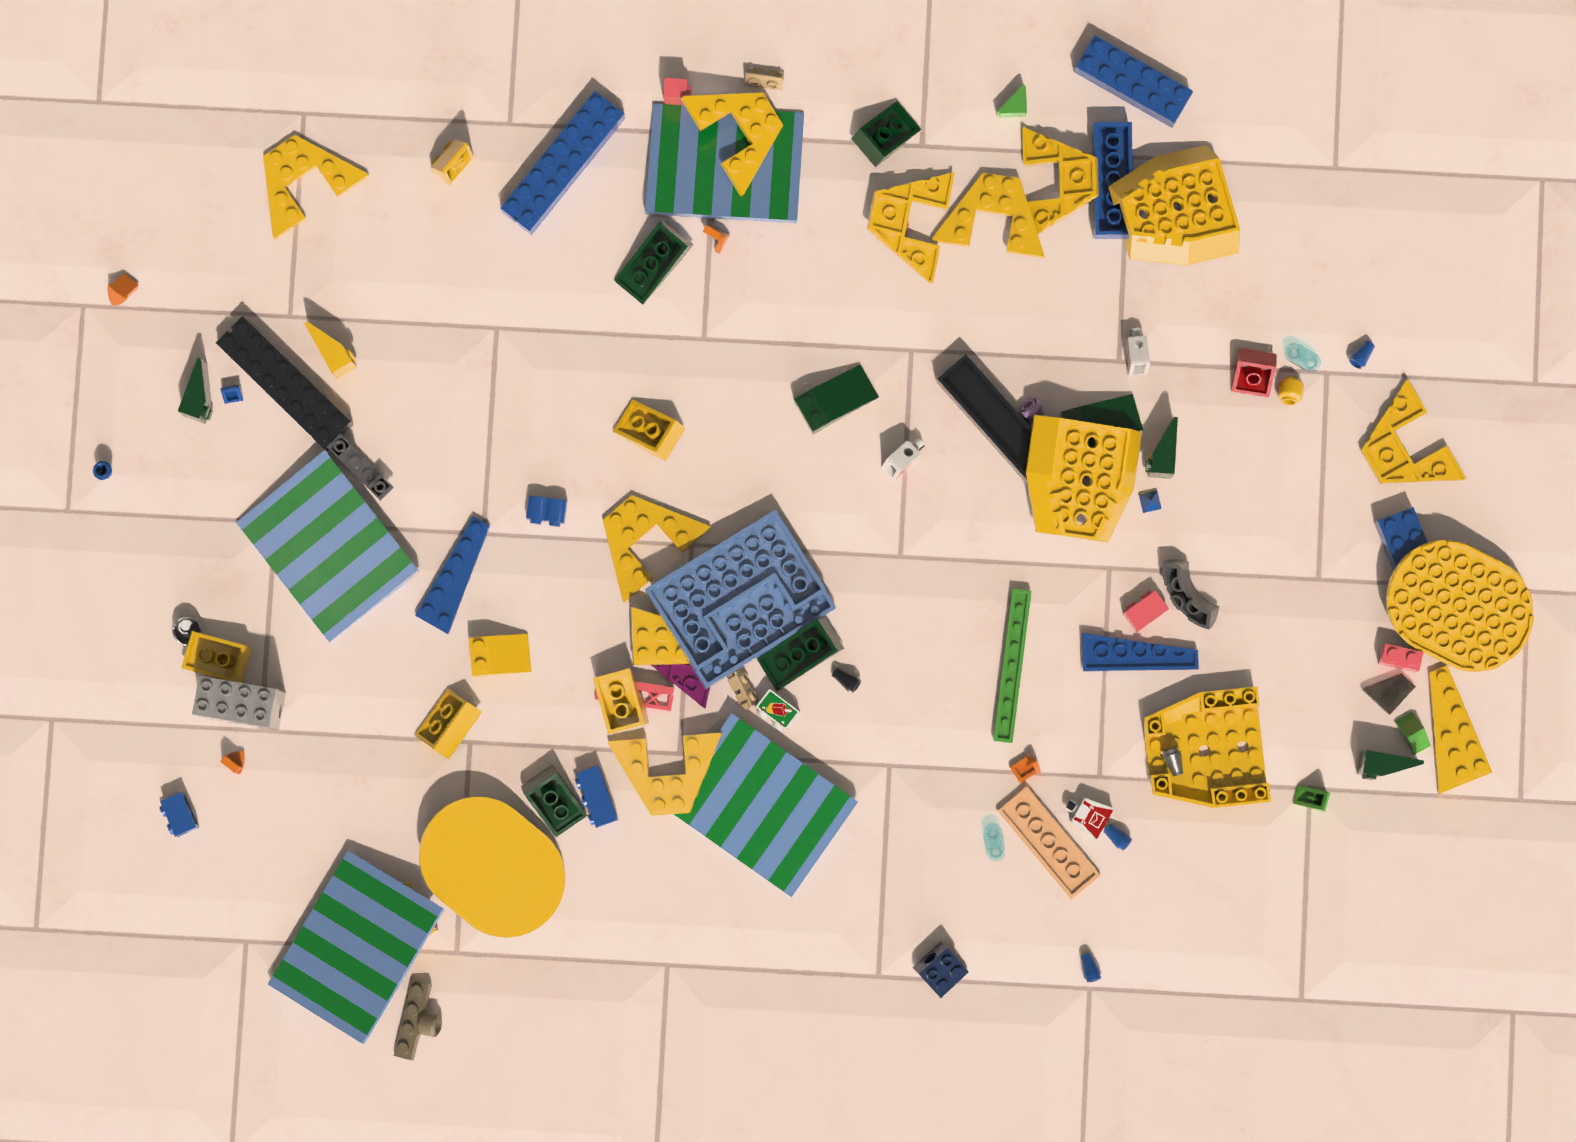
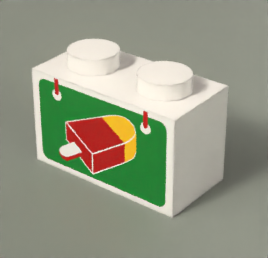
(777, 710)

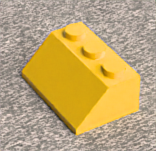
(448, 723)

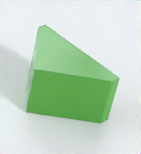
(1015, 106)
(1413, 733)
(1311, 798)

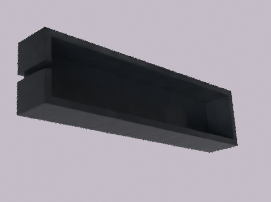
(284, 383)
(988, 412)

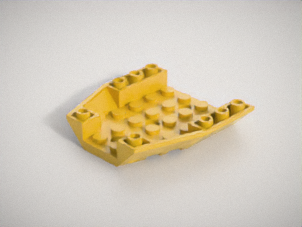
(1171, 236)
(1055, 472)
(1219, 722)

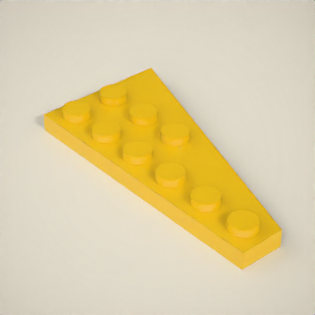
(653, 641)
(1455, 740)

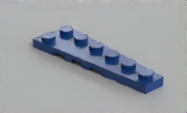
(449, 588)
(1118, 654)

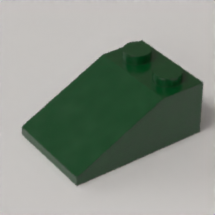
(885, 133)
(196, 401)
(1162, 460)
(1378, 764)
(553, 801)

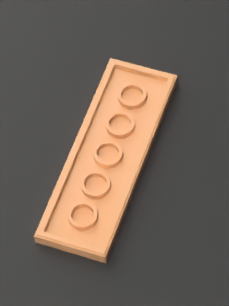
(1048, 842)

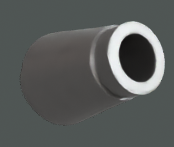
(1173, 760)

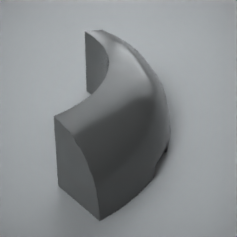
(1185, 596)

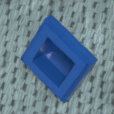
(231, 394)
(1150, 501)

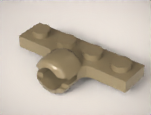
(416, 1021)

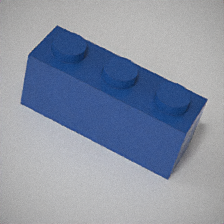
(596, 797)

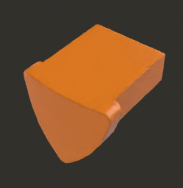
(718, 234)
(121, 289)
(234, 761)
(1025, 768)

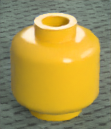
(1291, 390)

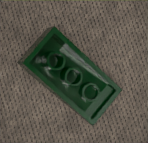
(653, 261)
(835, 399)
(1113, 412)
(800, 653)

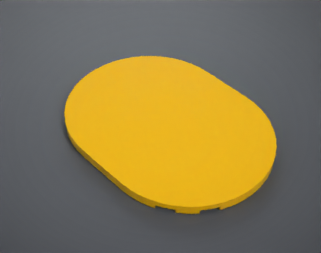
(1459, 605)
(492, 867)

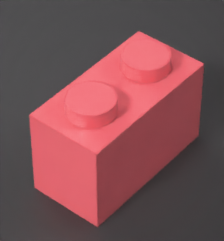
(675, 89)
(1145, 611)
(1400, 658)

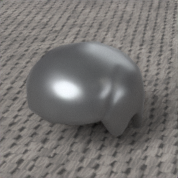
(183, 628)

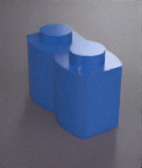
(546, 510)

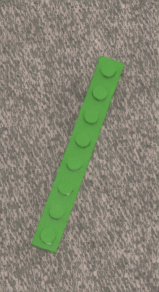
(1012, 666)

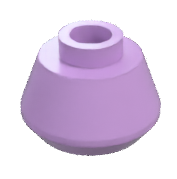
(1030, 408)

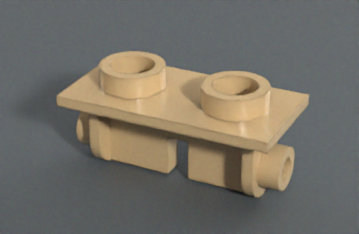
(756, 78)
(748, 696)

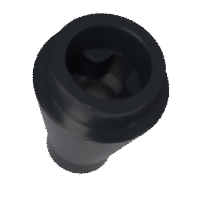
(846, 679)

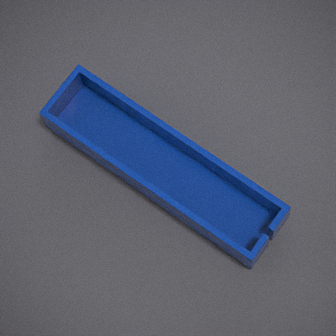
(563, 162)

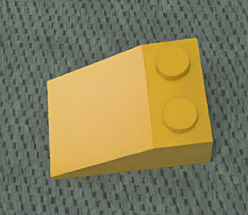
(452, 161)
(335, 355)
(649, 429)
(499, 655)
(216, 657)
(620, 701)

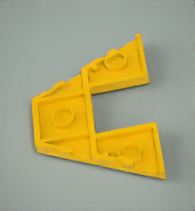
(755, 120)
(292, 161)
(1076, 172)
(999, 196)
(890, 218)
(1388, 456)
(629, 524)
(673, 792)

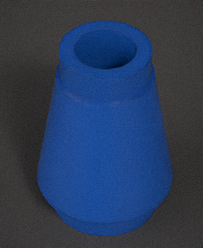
(1361, 355)
(98, 470)
(1118, 837)
(1090, 969)

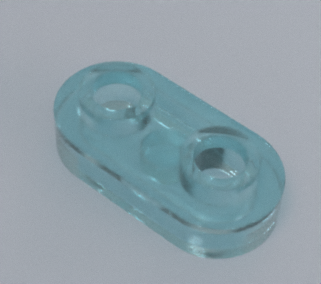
(1302, 357)
(994, 842)

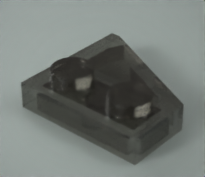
(1389, 692)

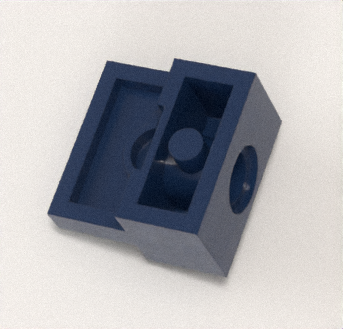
(940, 969)

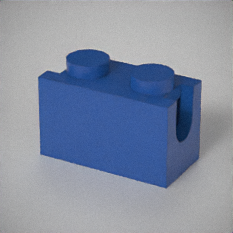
(178, 814)

